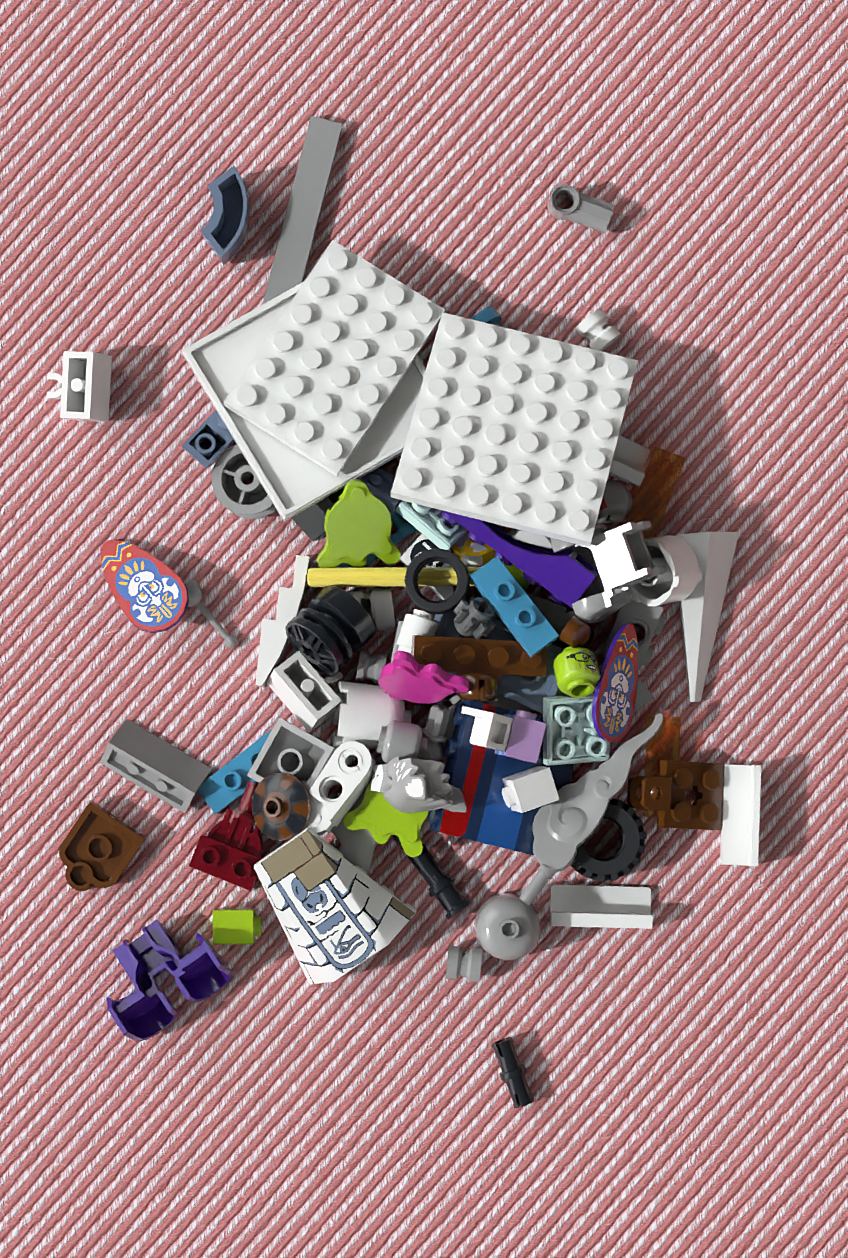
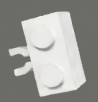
(84, 386)
(305, 691)

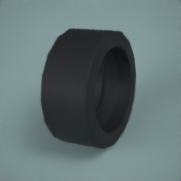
(422, 560)

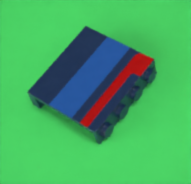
(479, 777)

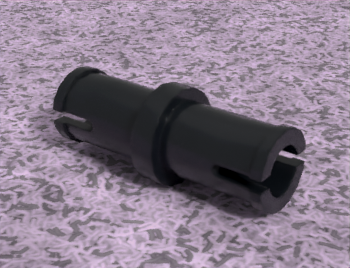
(512, 1072)

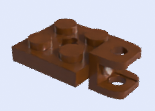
(669, 791)

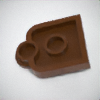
(98, 849)

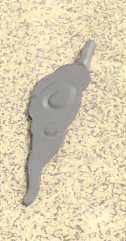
(581, 806)

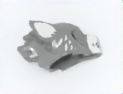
(416, 786)

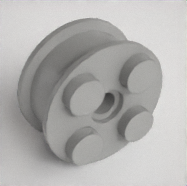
(231, 490)

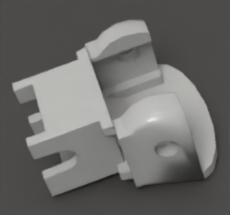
(621, 563)

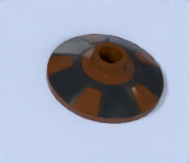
(292, 803)

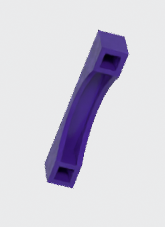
(561, 573)

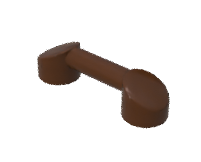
(577, 634)

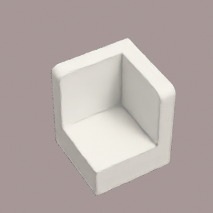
(489, 729)

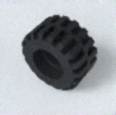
(626, 857)

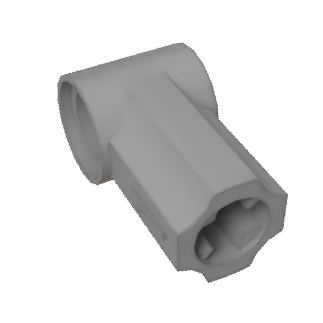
(584, 210)

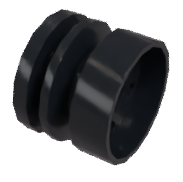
(330, 630)

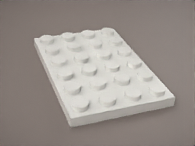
(334, 358)

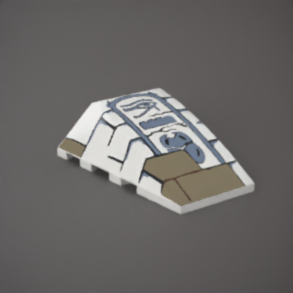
(329, 906)

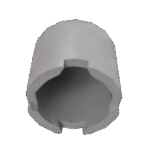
(507, 926)

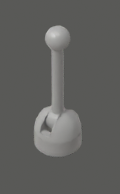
(195, 597)

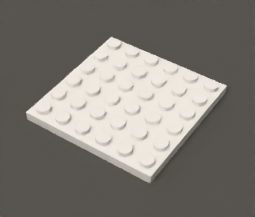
(514, 429)

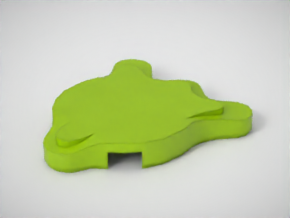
(356, 528)
(384, 820)

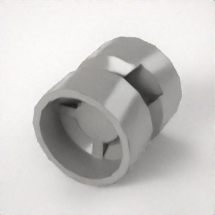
(381, 606)

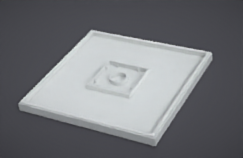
(284, 473)

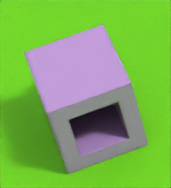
(524, 737)

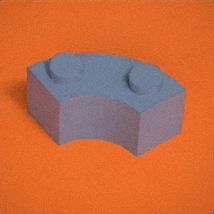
(230, 215)

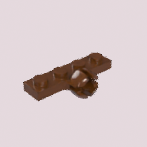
(479, 661)

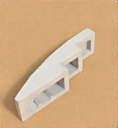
(273, 632)

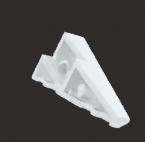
(703, 607)

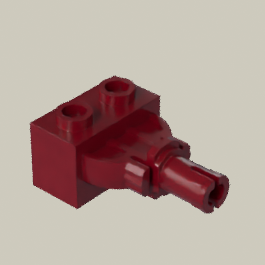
(232, 847)

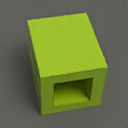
(236, 926)

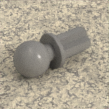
(436, 732)

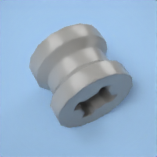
(370, 667)

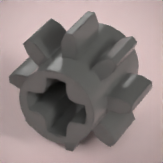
(474, 617)

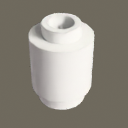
(417, 624)

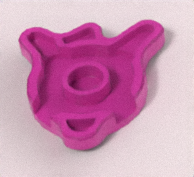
(419, 682)

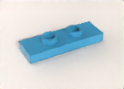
(514, 607)
(231, 779)

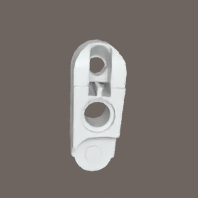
(330, 812)

